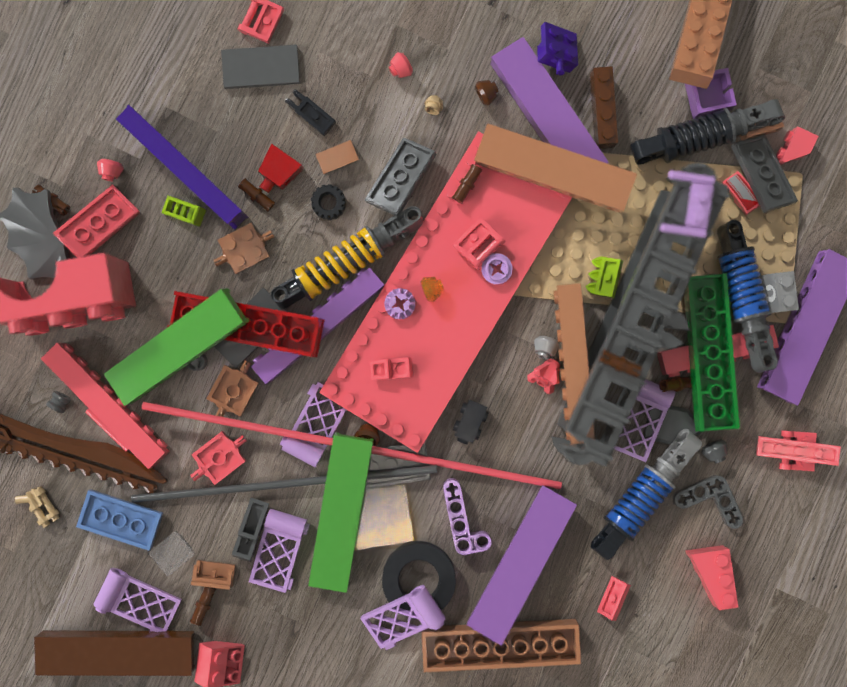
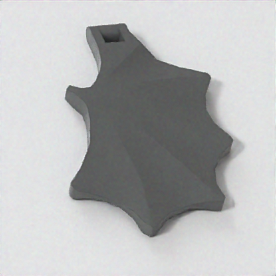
(31, 230)

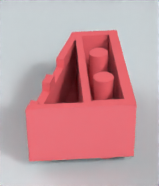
(716, 575)

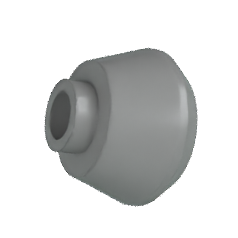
(546, 347)

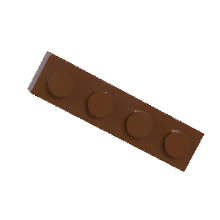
(603, 107)

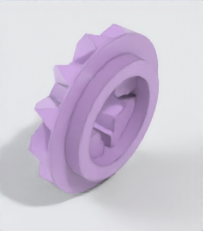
(495, 259)
(396, 312)

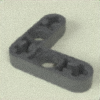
(717, 495)

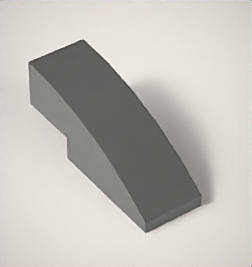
(250, 530)

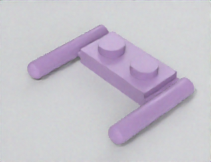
(698, 205)

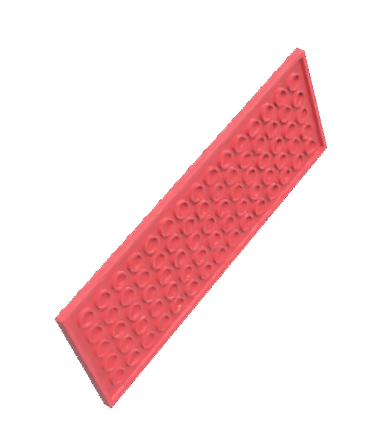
(450, 331)

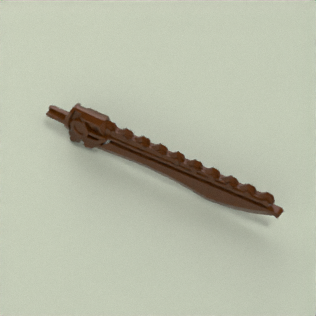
(95, 451)

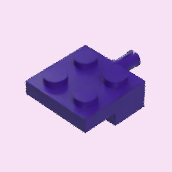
(558, 48)

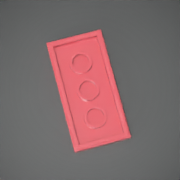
(96, 222)

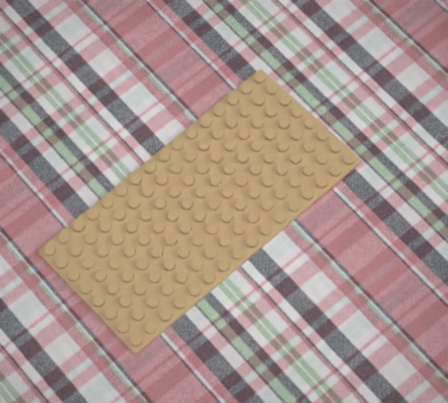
(594, 232)

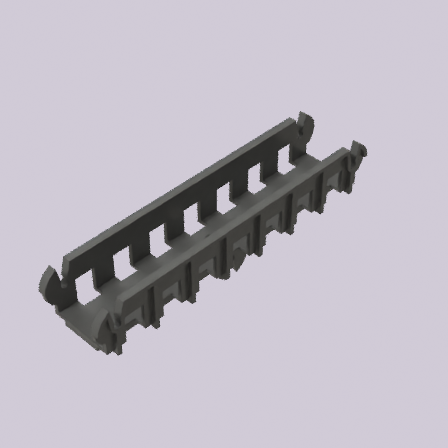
(619, 326)

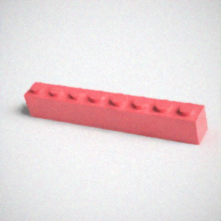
(105, 405)

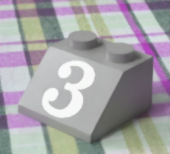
(780, 291)

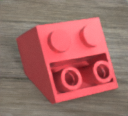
(219, 664)

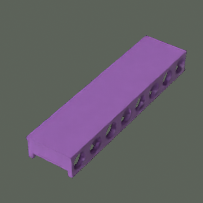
(542, 100)
(809, 329)
(521, 565)

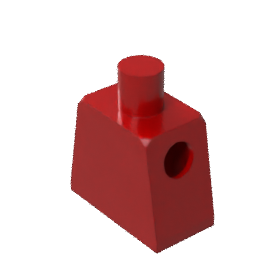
(278, 169)

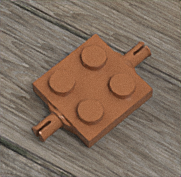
(243, 248)
(233, 390)

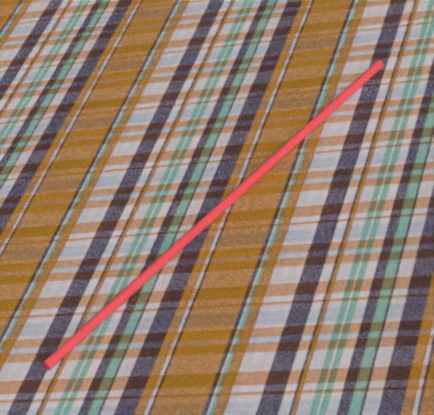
(328, 441)

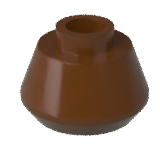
(486, 91)
(368, 431)

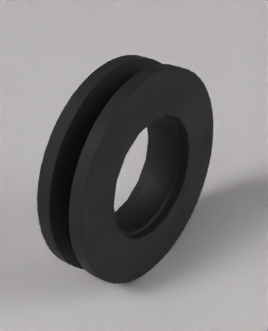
(419, 551)

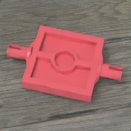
(218, 457)

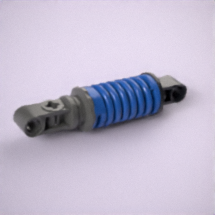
(745, 296)

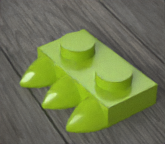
(606, 277)

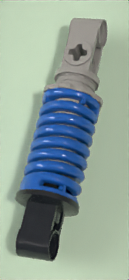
(648, 489)

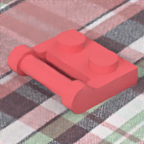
(266, 21)
(474, 238)
(798, 465)

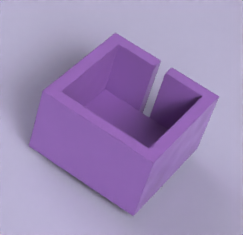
(712, 99)

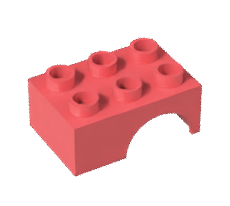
(82, 287)

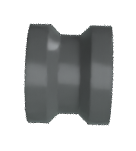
(194, 365)
(58, 402)

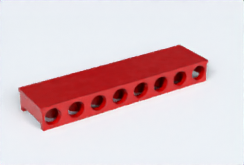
(266, 326)

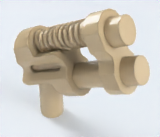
(36, 499)

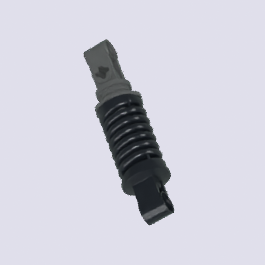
(705, 132)

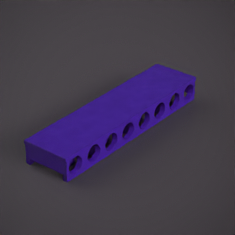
(181, 167)

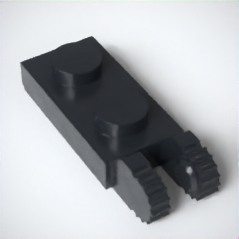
(312, 113)

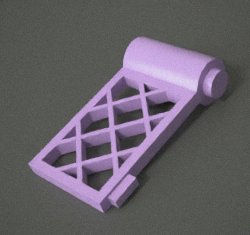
(652, 396)
(310, 451)
(285, 526)
(112, 594)
(422, 608)

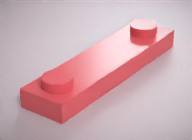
(798, 450)

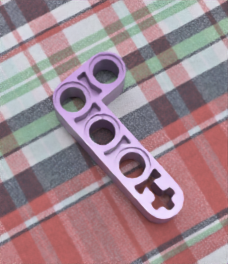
(460, 515)

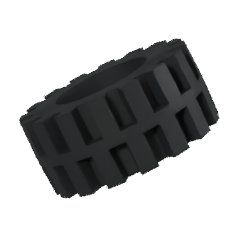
(328, 190)

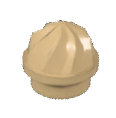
(433, 105)

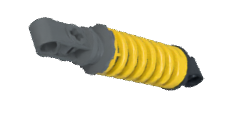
(369, 244)

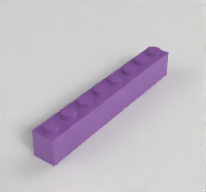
(334, 312)

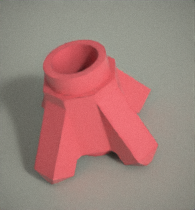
(546, 375)

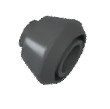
(715, 451)

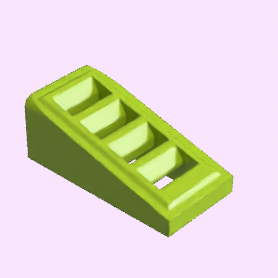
(195, 213)

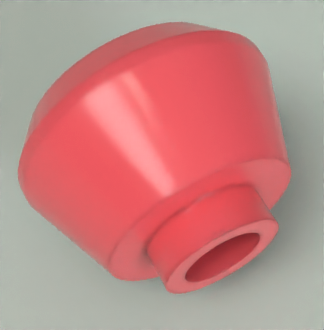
(400, 66)
(109, 169)

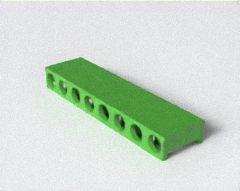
(176, 347)
(340, 512)

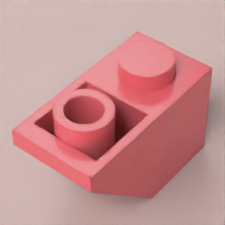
(797, 145)

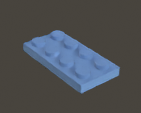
(119, 519)

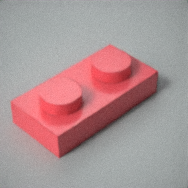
(613, 598)

